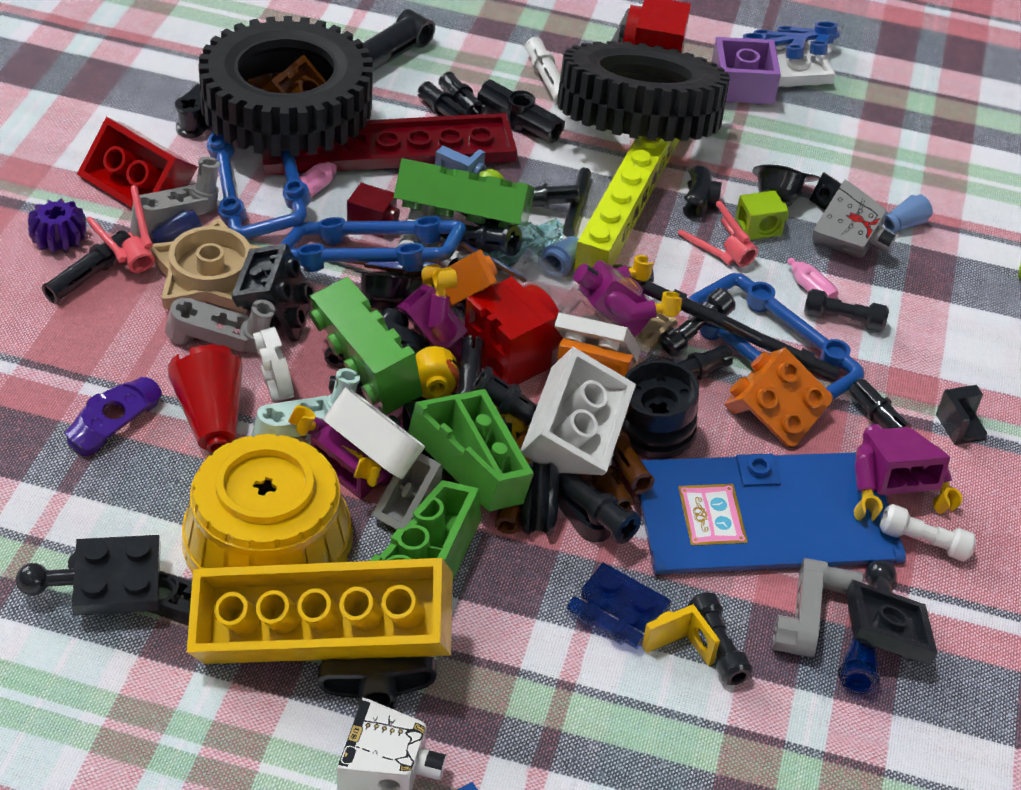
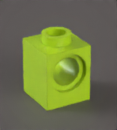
(761, 214)

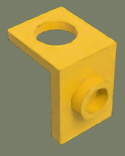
(677, 625)

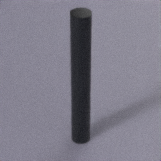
(575, 208)

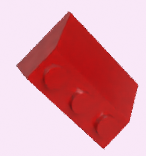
(129, 158)

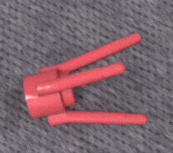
(737, 246)
(134, 250)

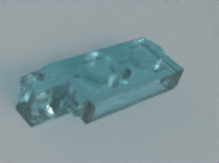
(535, 238)

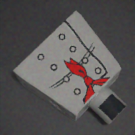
(853, 223)

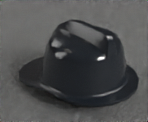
(783, 180)
(385, 288)

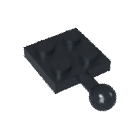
(106, 577)
(889, 619)

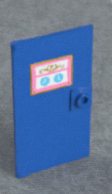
(759, 514)

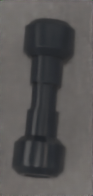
(873, 316)
(676, 340)
(732, 664)

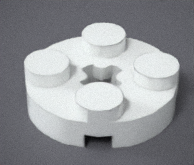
(274, 366)

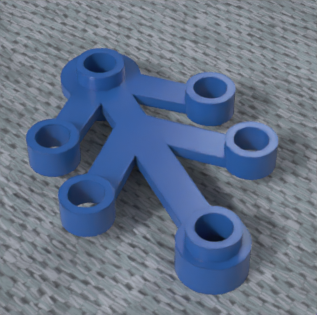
(823, 32)

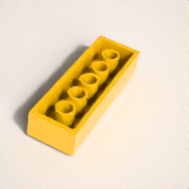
(321, 611)

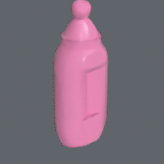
(319, 177)
(810, 278)

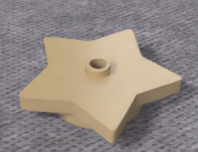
(202, 264)

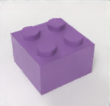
(751, 68)

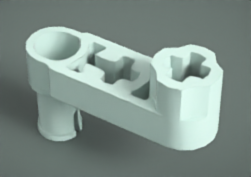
(274, 417)

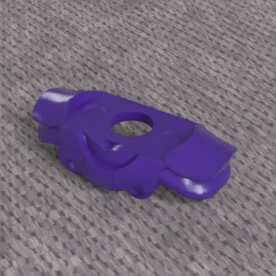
(93, 428)

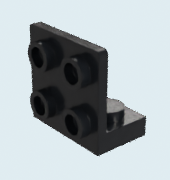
(277, 277)

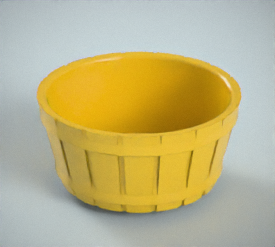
(239, 528)

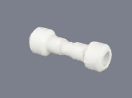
(957, 543)

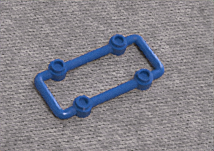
(233, 210)
(409, 255)
(760, 299)

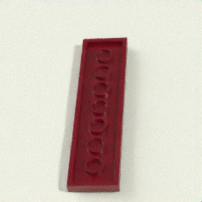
(416, 139)

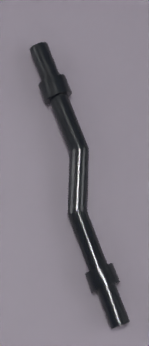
(744, 332)

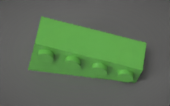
(463, 193)
(369, 348)
(439, 527)

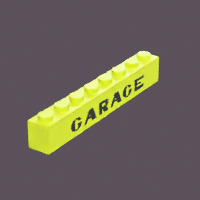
(623, 201)

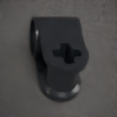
(191, 121)

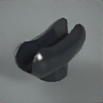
(702, 192)
(542, 500)

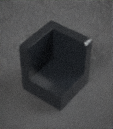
(958, 414)

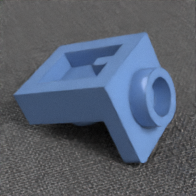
(454, 160)

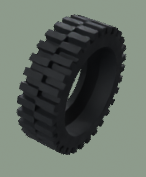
(642, 91)
(285, 119)

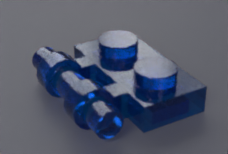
(621, 597)

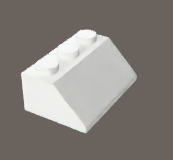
(578, 415)

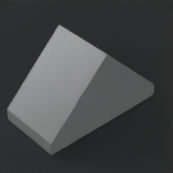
(406, 494)

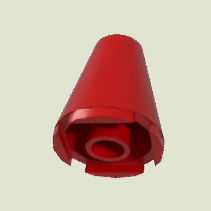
(209, 392)

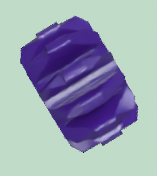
(57, 225)

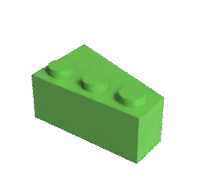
(473, 446)

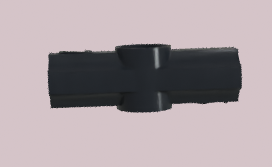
(521, 110)

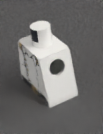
(386, 751)

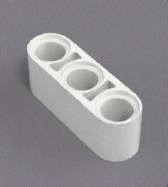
(374, 433)

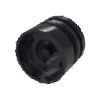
(662, 409)

